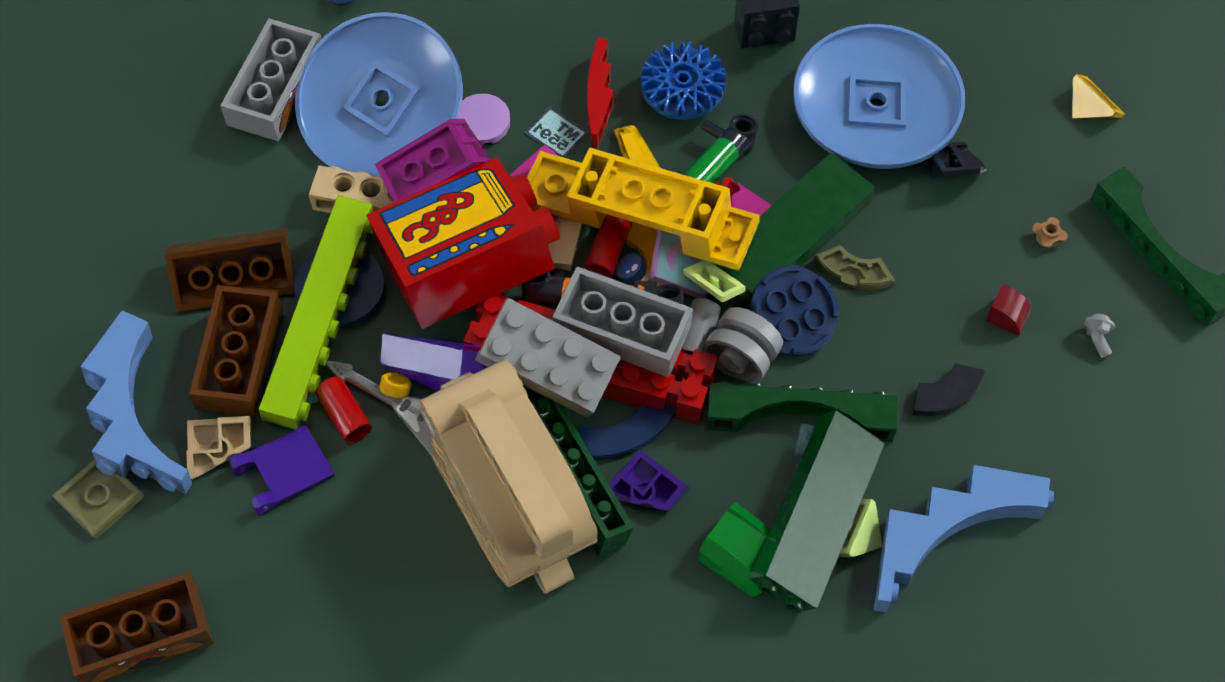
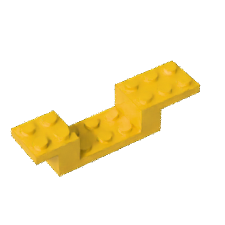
(648, 196)

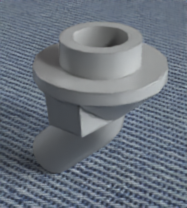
(1097, 327)

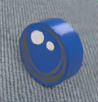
(631, 268)

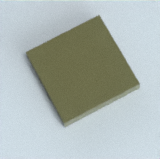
(97, 498)

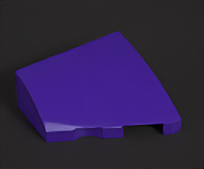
(647, 484)

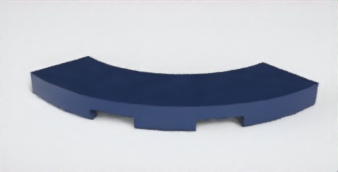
(627, 435)

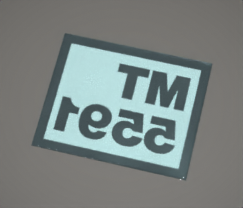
(556, 132)

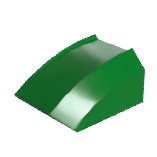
(735, 547)

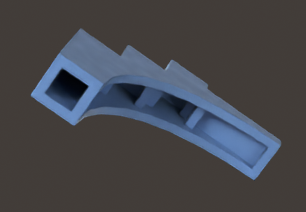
(112, 373)

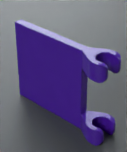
(286, 465)

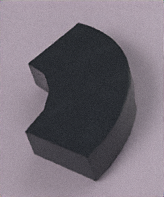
(949, 393)

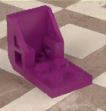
(431, 159)

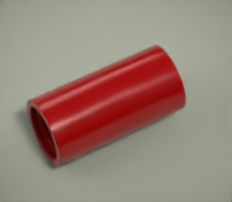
(608, 246)
(343, 410)

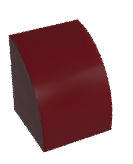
(1009, 310)

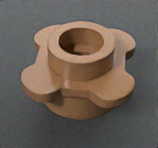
(1046, 239)

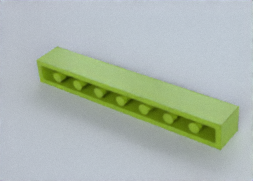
(317, 314)

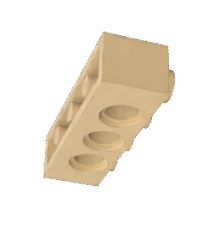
(360, 185)

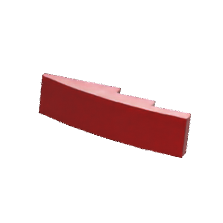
(599, 96)

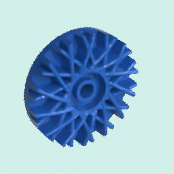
(683, 81)

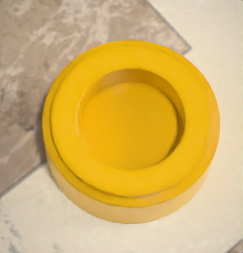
(395, 385)

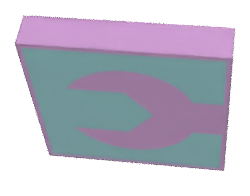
(669, 264)

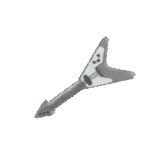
(405, 408)

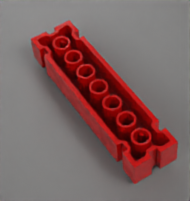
(629, 383)

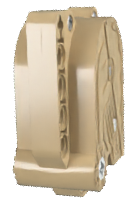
(508, 476)

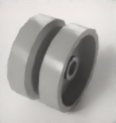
(744, 345)

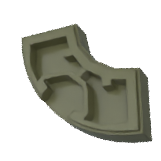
(854, 271)

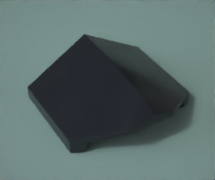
(955, 161)

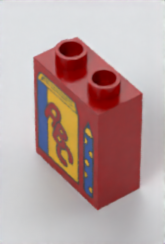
(464, 240)

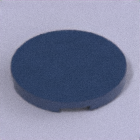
(363, 295)
(798, 306)

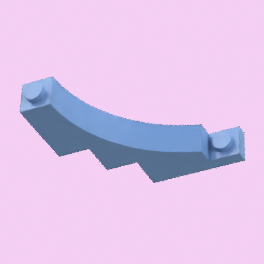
(988, 496)

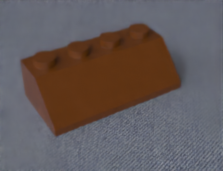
(242, 261)

